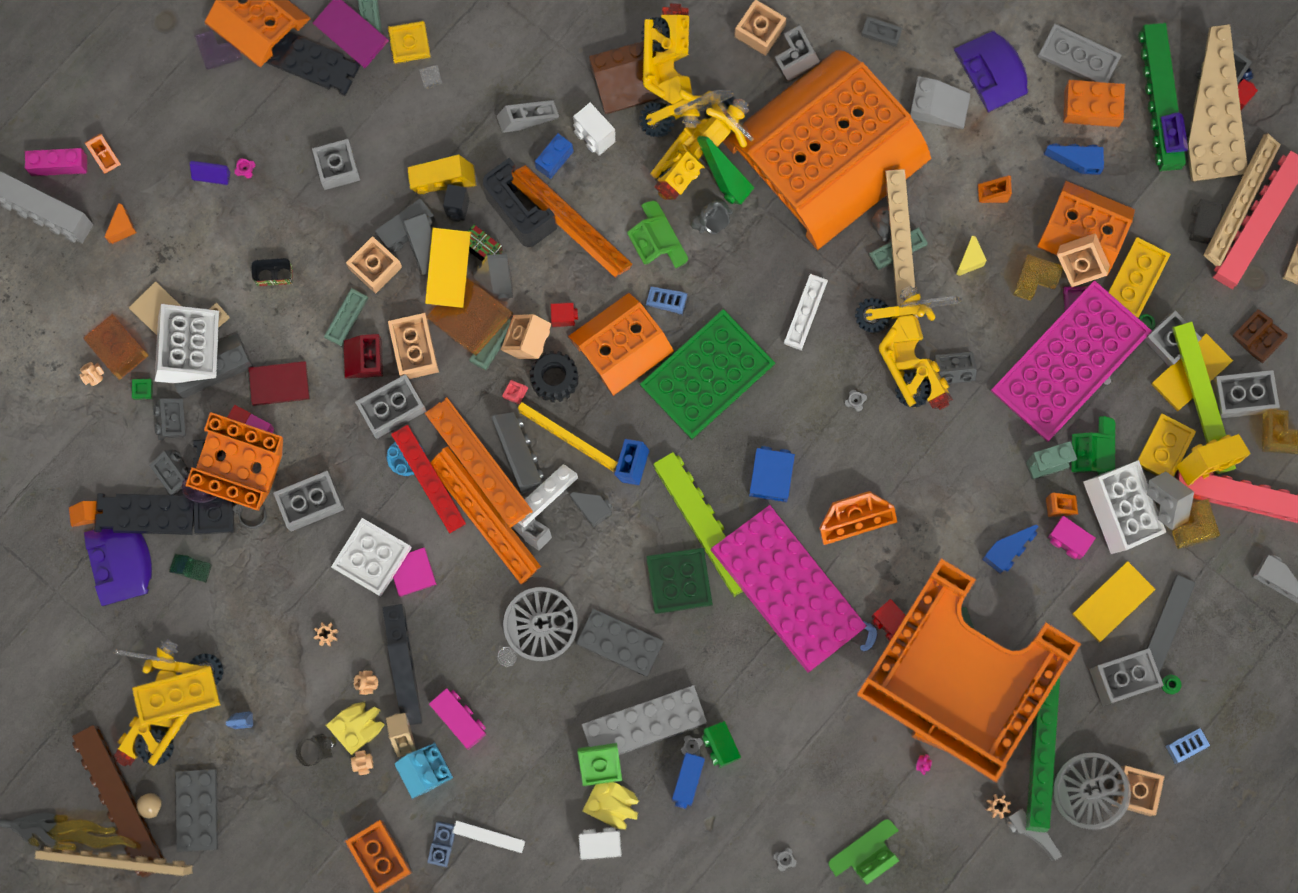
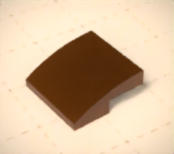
(1260, 336)

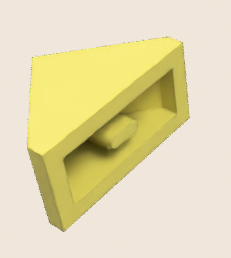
(972, 258)

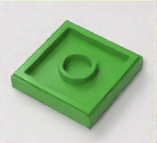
(599, 764)

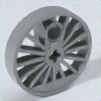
(511, 629)
(1099, 783)

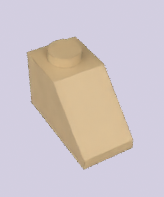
(400, 734)

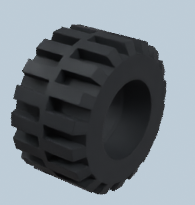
(549, 361)

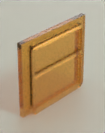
(475, 322)

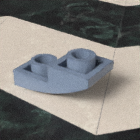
(442, 844)

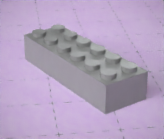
(43, 209)
(648, 721)

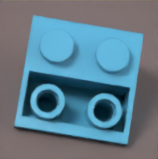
(423, 770)

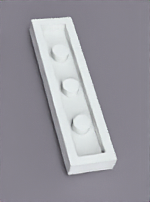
(805, 312)
(548, 492)

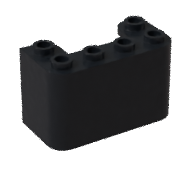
(527, 226)

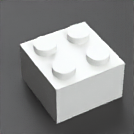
(594, 129)
(600, 845)

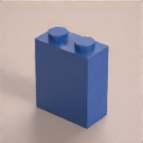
(772, 474)
(688, 780)

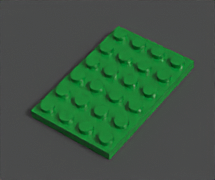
(707, 374)

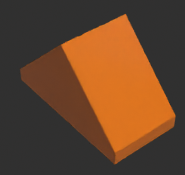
(102, 153)
(995, 191)
(120, 226)
(1061, 505)
(83, 513)

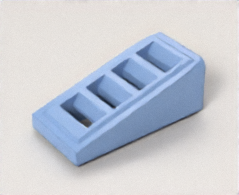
(1174, 752)

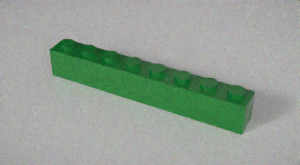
(1160, 89)
(1042, 763)

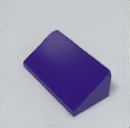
(1174, 133)
(209, 172)

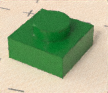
(142, 389)

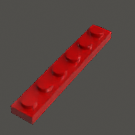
(428, 479)

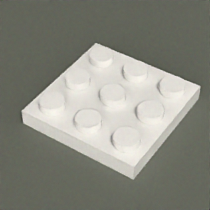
(371, 557)

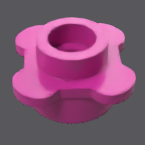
(241, 163)
(924, 764)

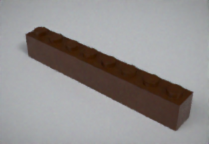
(115, 794)

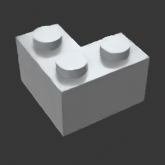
(799, 57)
(1173, 497)

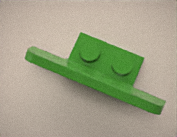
(656, 237)
(868, 854)

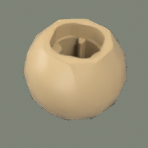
(149, 805)

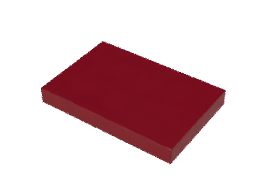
(279, 383)

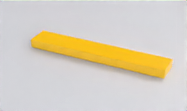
(567, 437)

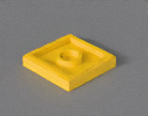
(409, 42)

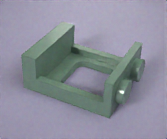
(1051, 460)

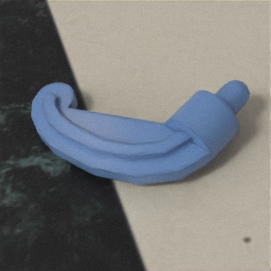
(871, 638)

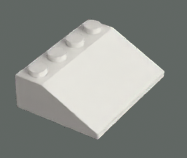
(186, 344)
(1124, 508)

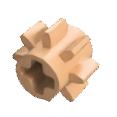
(91, 373)
(331, 636)
(365, 682)
(362, 762)
(1000, 801)

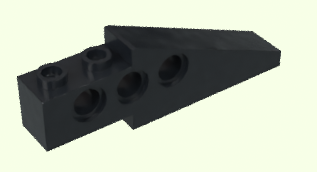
(402, 662)

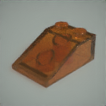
(115, 346)

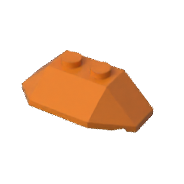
(856, 516)

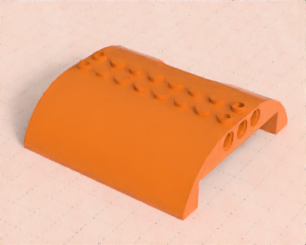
(960, 683)

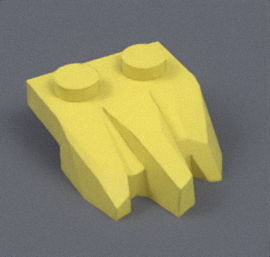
(355, 726)
(611, 804)

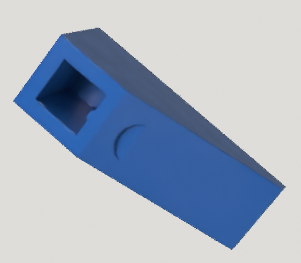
(1081, 159)
(1004, 550)

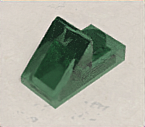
(190, 568)

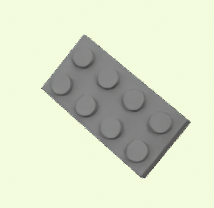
(1079, 55)

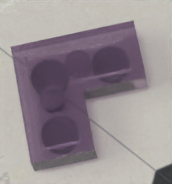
(214, 54)

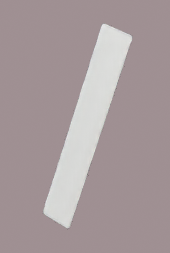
(489, 836)

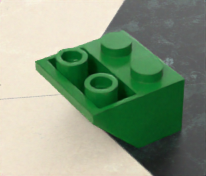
(721, 744)

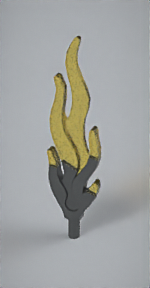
(57, 830)

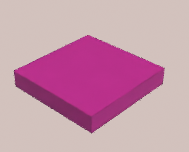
(414, 573)

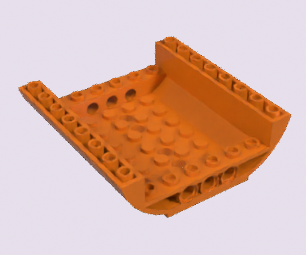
(850, 166)

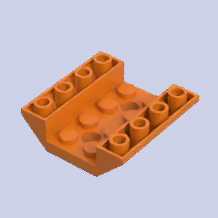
(246, 28)
(1092, 214)
(630, 352)
(234, 477)

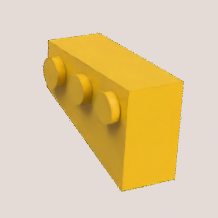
(439, 173)
(1213, 457)

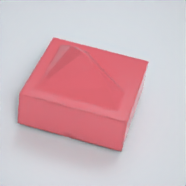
(515, 392)

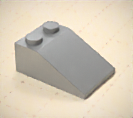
(939, 103)
(1126, 677)

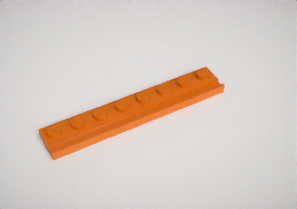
(571, 221)
(478, 462)
(484, 515)

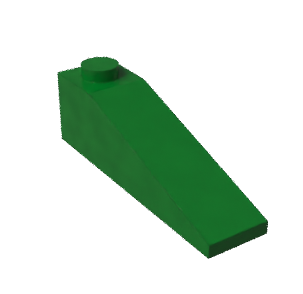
(728, 177)

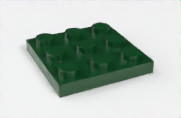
(679, 580)

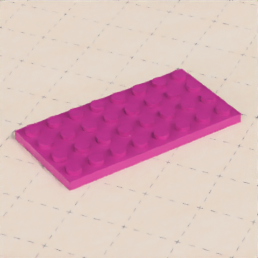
(1071, 361)
(788, 588)

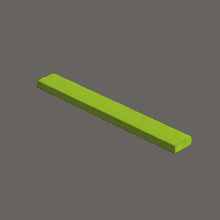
(1200, 384)

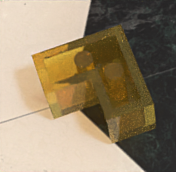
(1035, 272)
(1276, 435)
(1201, 526)

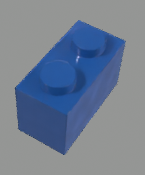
(554, 156)
(631, 462)

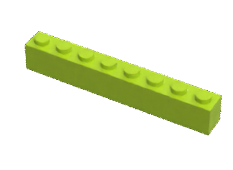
(695, 511)

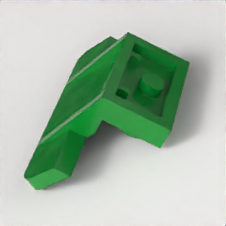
(1095, 450)

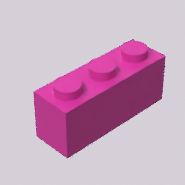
(56, 162)
(458, 718)

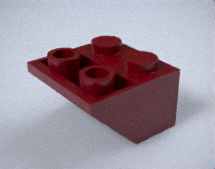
(363, 356)

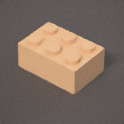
(413, 346)

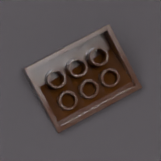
(620, 77)

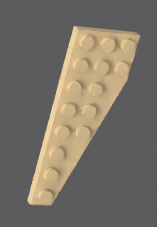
(1216, 129)

